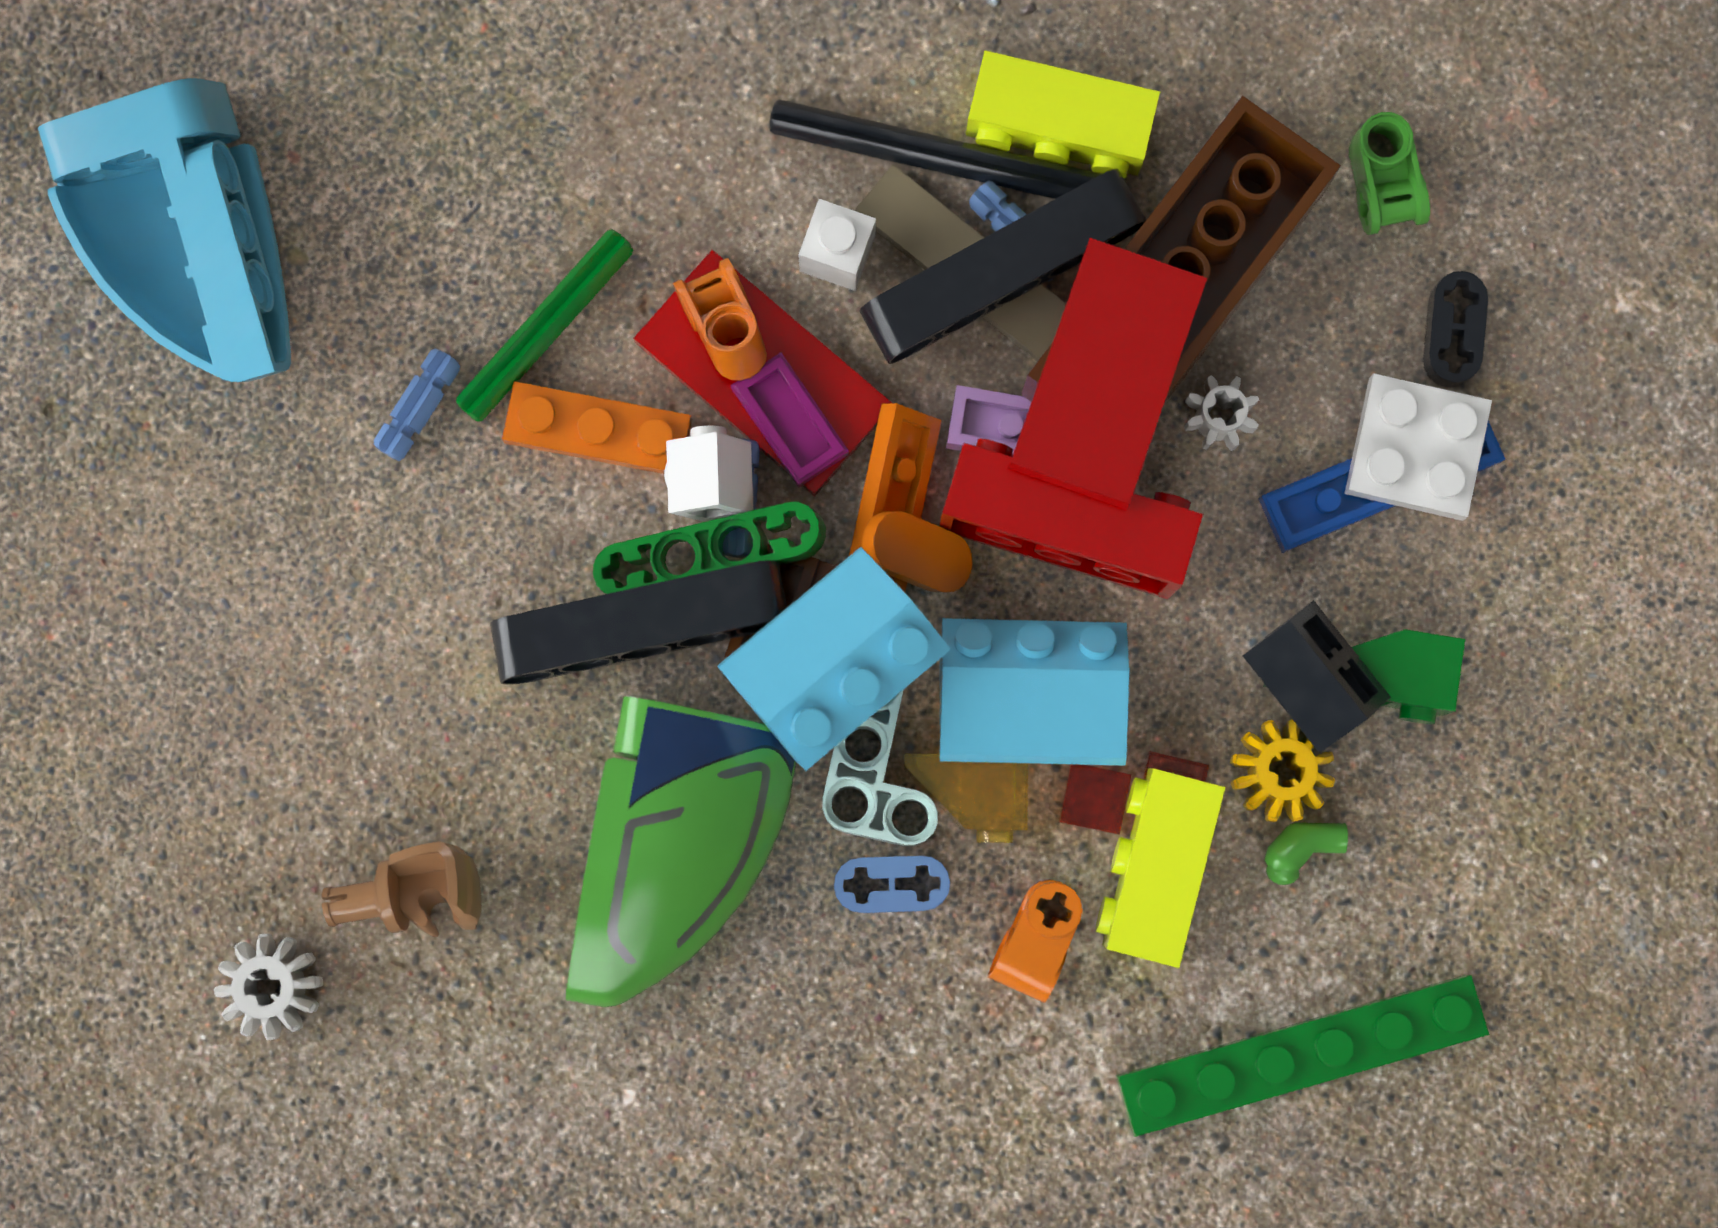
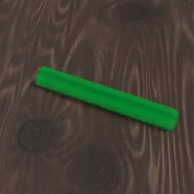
(544, 325)

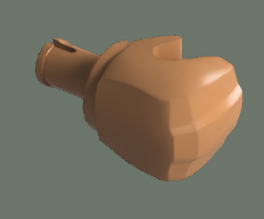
(409, 888)

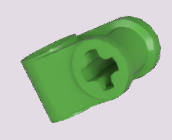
(1388, 187)

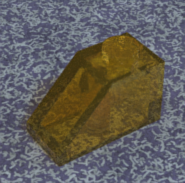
(975, 794)

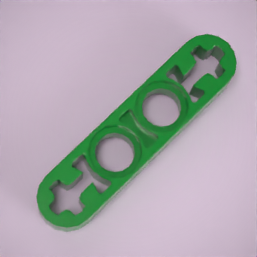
(707, 543)

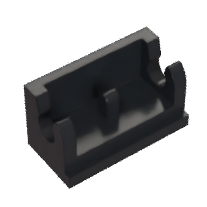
(1317, 677)

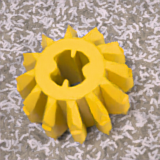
(1265, 782)

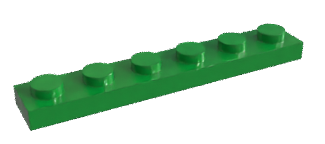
(1302, 1055)

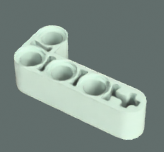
(869, 779)

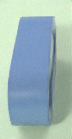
(889, 869)

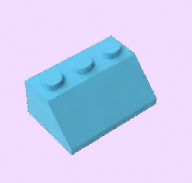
(834, 658)
(1034, 692)

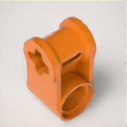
(720, 313)
(1035, 952)

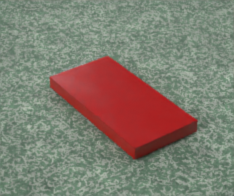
(1108, 373)
(837, 389)

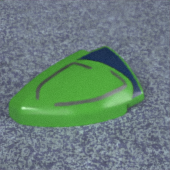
(673, 843)

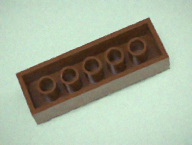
(1229, 219)

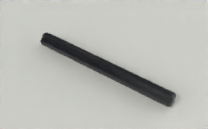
(925, 150)

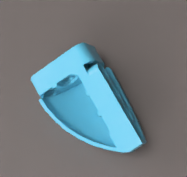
(175, 224)

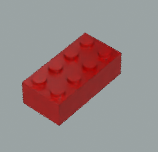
(1023, 515)

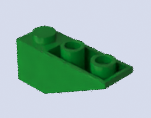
(1417, 672)

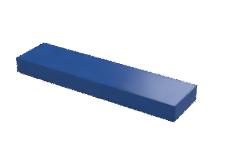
(1320, 506)

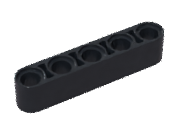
(1001, 266)
(637, 622)

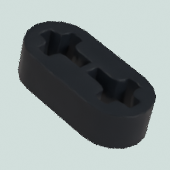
(1469, 330)

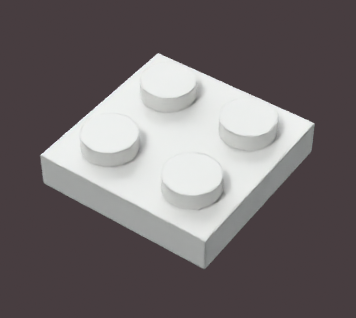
(1418, 447)

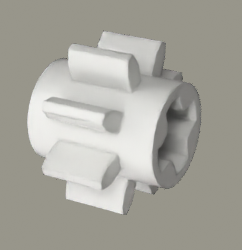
(1215, 428)

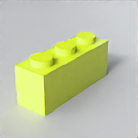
(1061, 114)
(1160, 866)

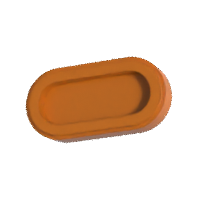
(918, 551)

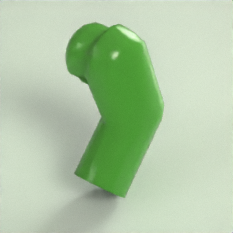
(1298, 843)

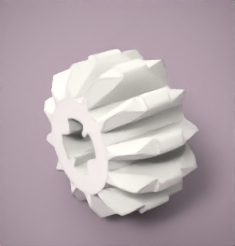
(279, 967)

